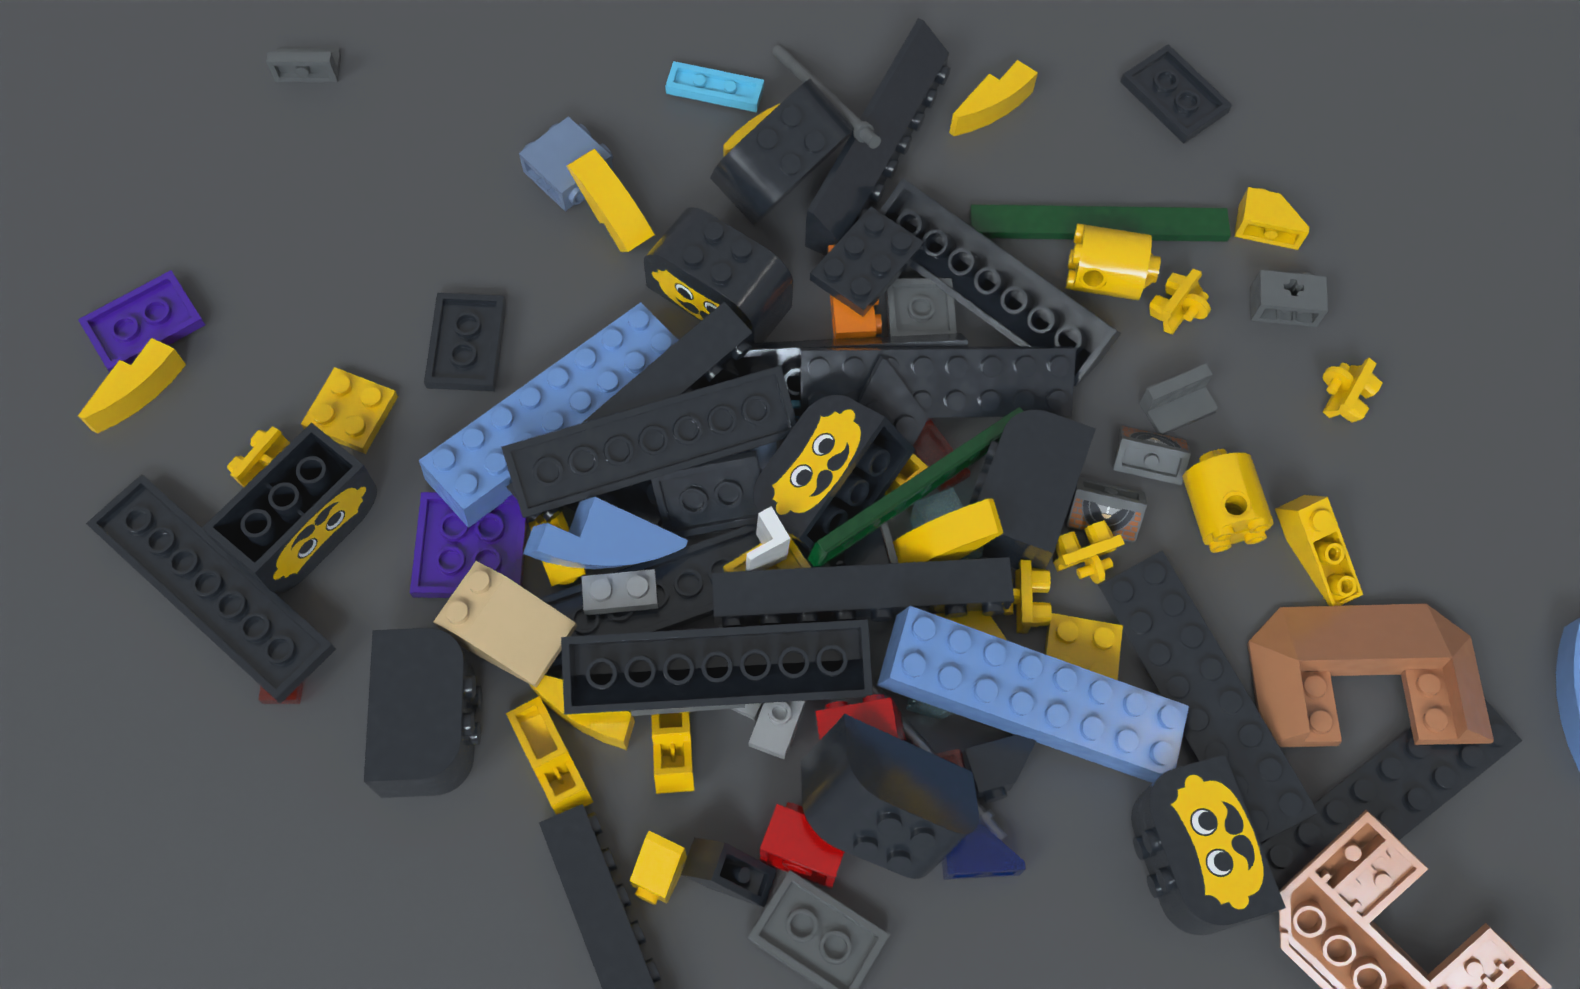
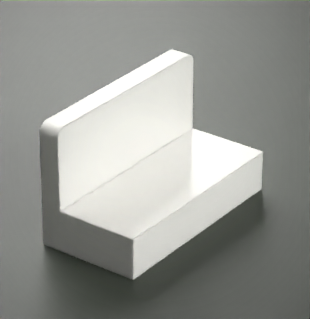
(774, 542)

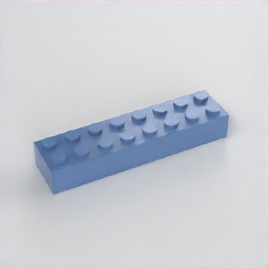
(470, 465)
(1032, 695)

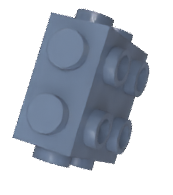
(547, 159)

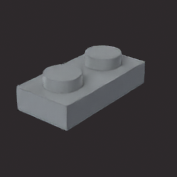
(619, 592)

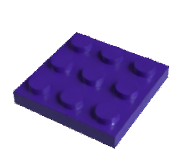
(449, 548)

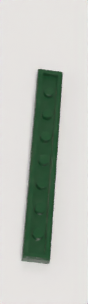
(1061, 221)
(907, 494)

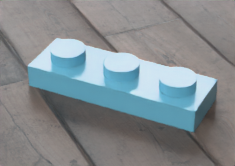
(714, 86)

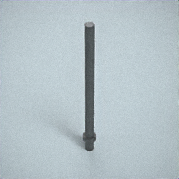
(862, 131)

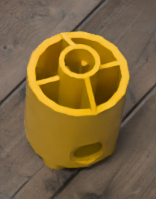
(1111, 262)
(1227, 500)

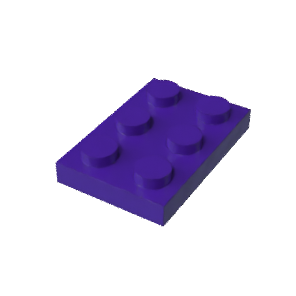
(150, 311)

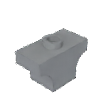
(777, 727)

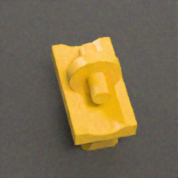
(1186, 303)
(1346, 385)
(265, 448)
(1101, 543)
(1030, 613)

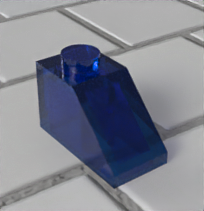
(982, 857)

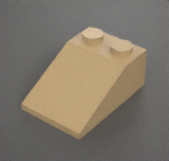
(504, 624)

